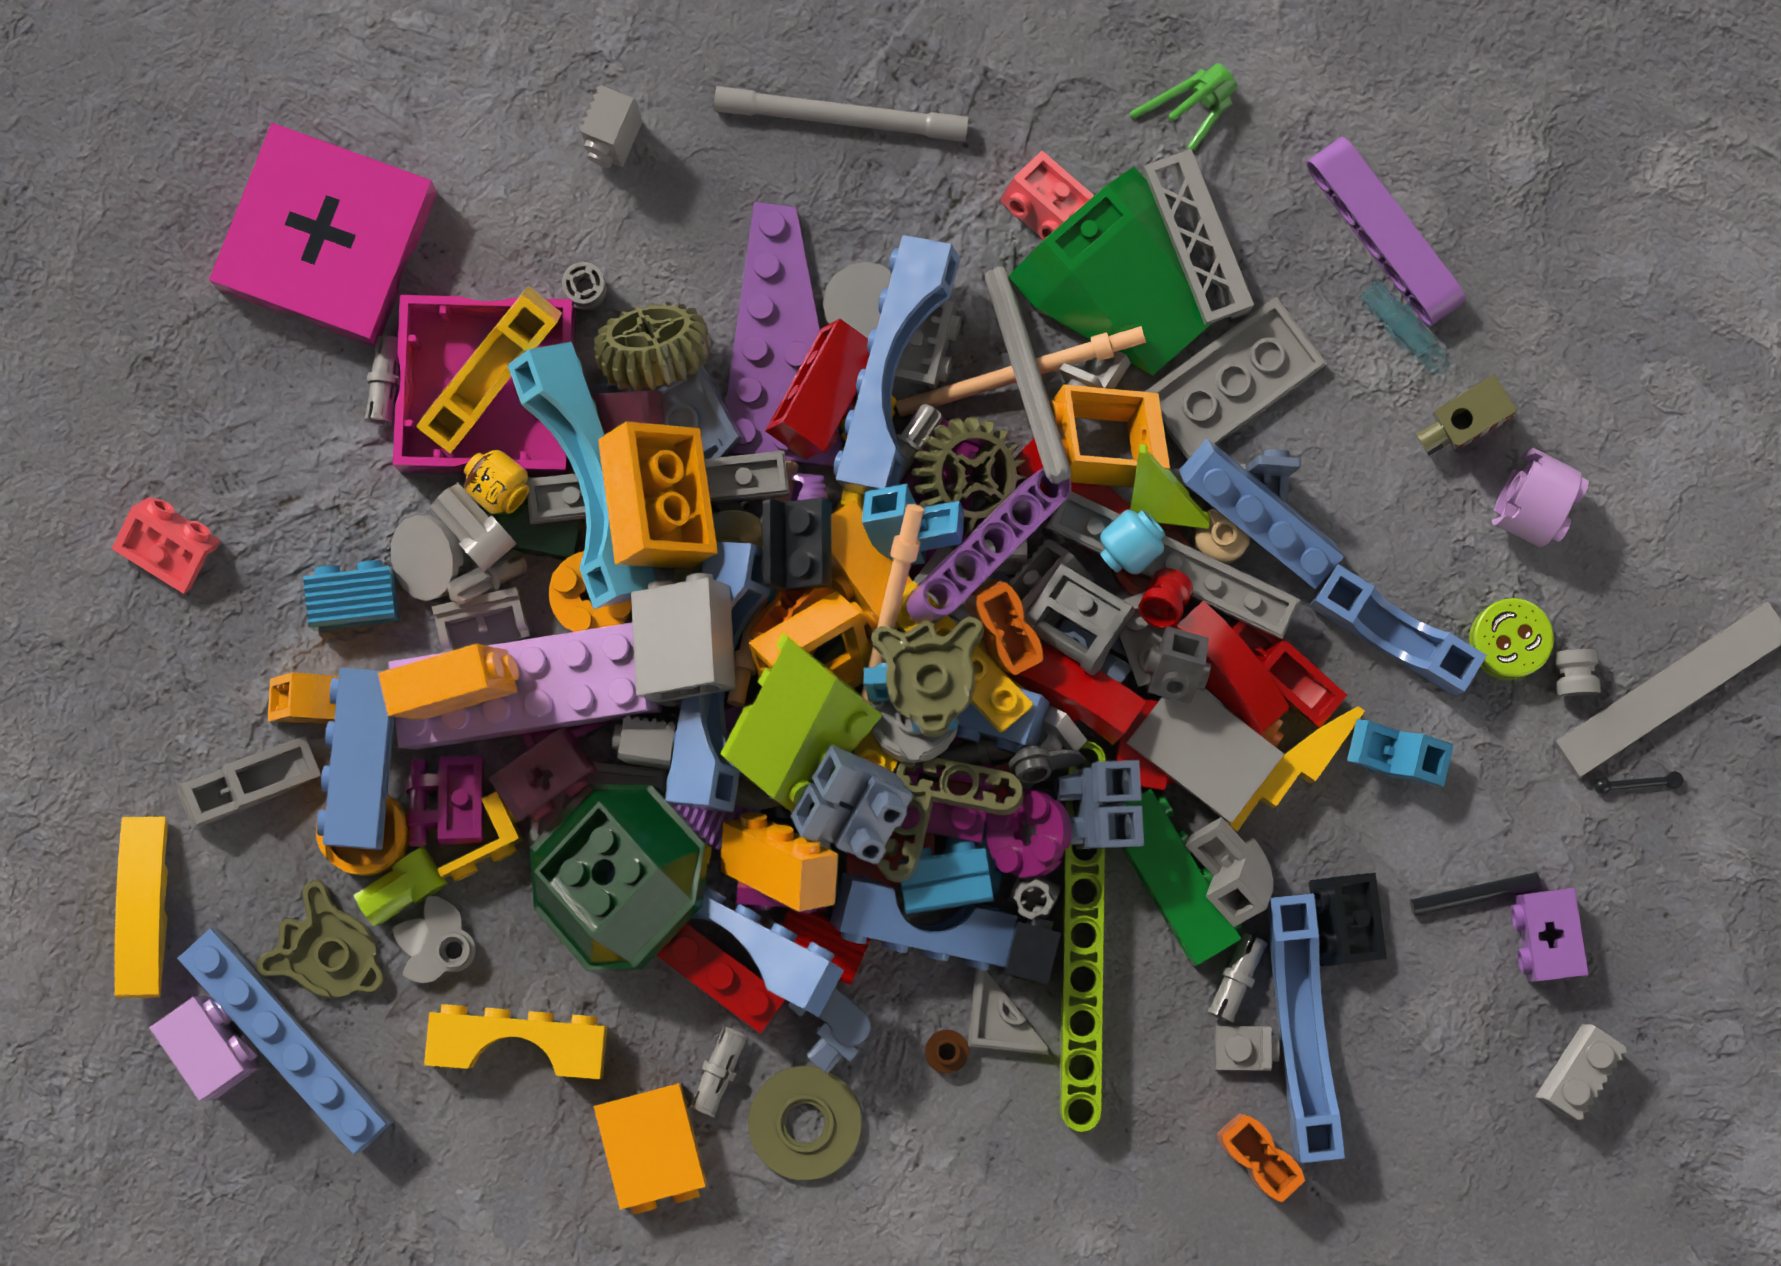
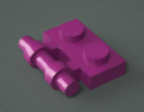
(459, 801)

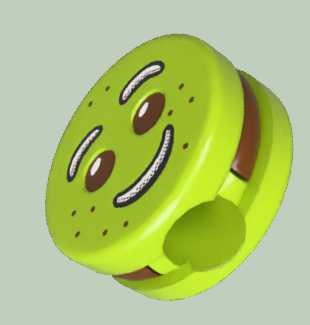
(1513, 637)

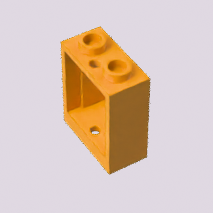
(1136, 408)
(815, 627)

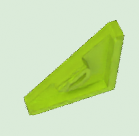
(1163, 495)

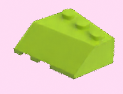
(794, 724)

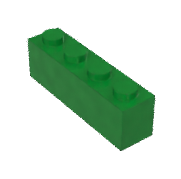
(1178, 884)

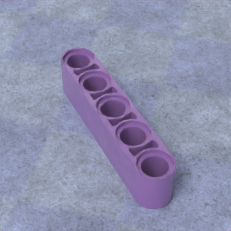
(1386, 231)
(974, 555)

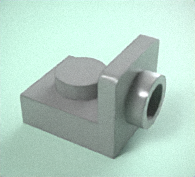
(1245, 1048)

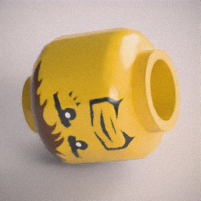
(496, 482)

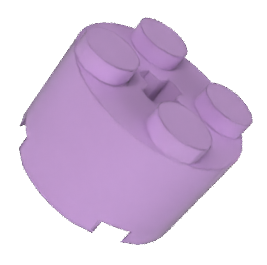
(1539, 499)

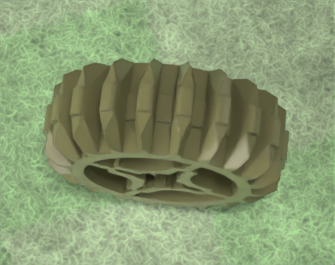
(652, 346)
(992, 452)

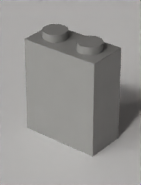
(683, 639)

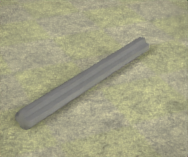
(1028, 375)

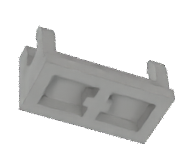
(483, 620)

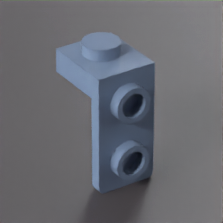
(1274, 470)

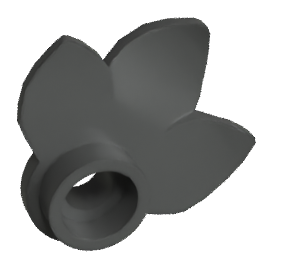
(1036, 765)

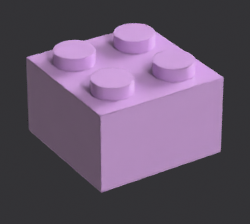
(205, 1047)

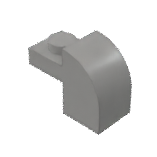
(1239, 870)

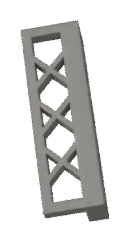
(1207, 233)

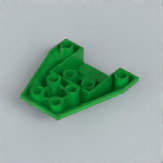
(1113, 273)

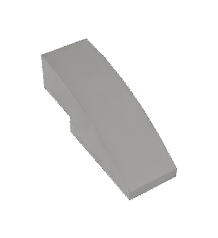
(248, 782)

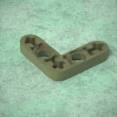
(925, 796)

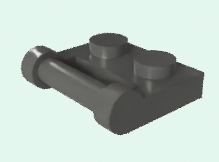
(1087, 608)

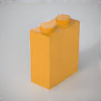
(448, 682)
(651, 1148)

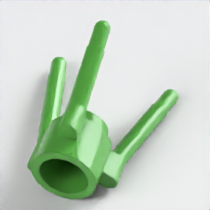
(1209, 89)

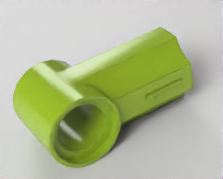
(408, 882)

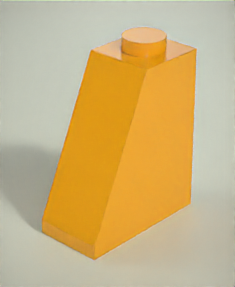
(301, 699)

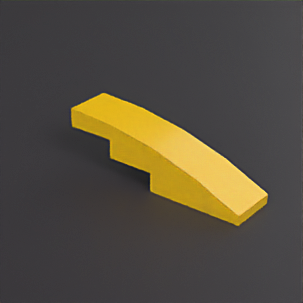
(1303, 760)
(140, 907)

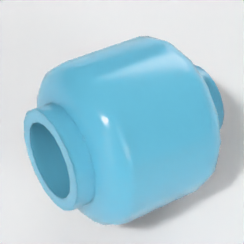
(1132, 541)

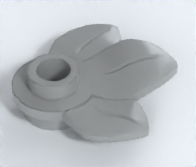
(429, 939)

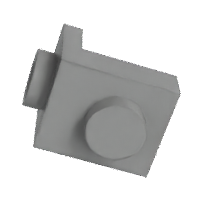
(1096, 374)

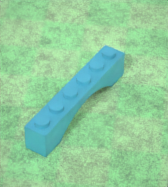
(556, 393)

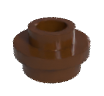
(936, 1041)

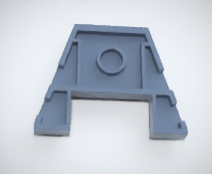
(693, 405)

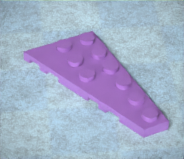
(772, 331)

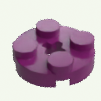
(1046, 846)

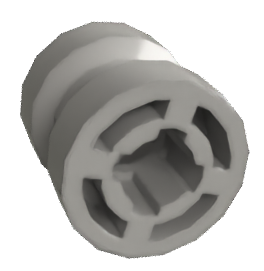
(588, 293)
(1577, 670)

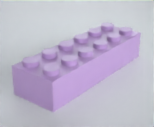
(559, 685)

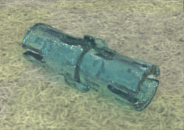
(1398, 318)

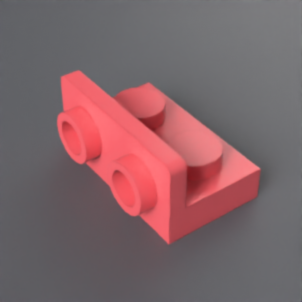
(1044, 195)
(165, 543)

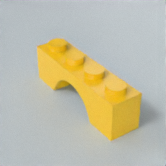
(488, 370)
(460, 1039)

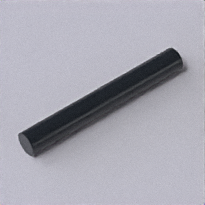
(1475, 894)

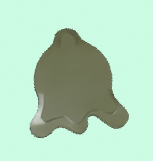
(930, 674)
(326, 951)

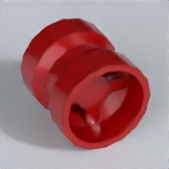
(1165, 598)

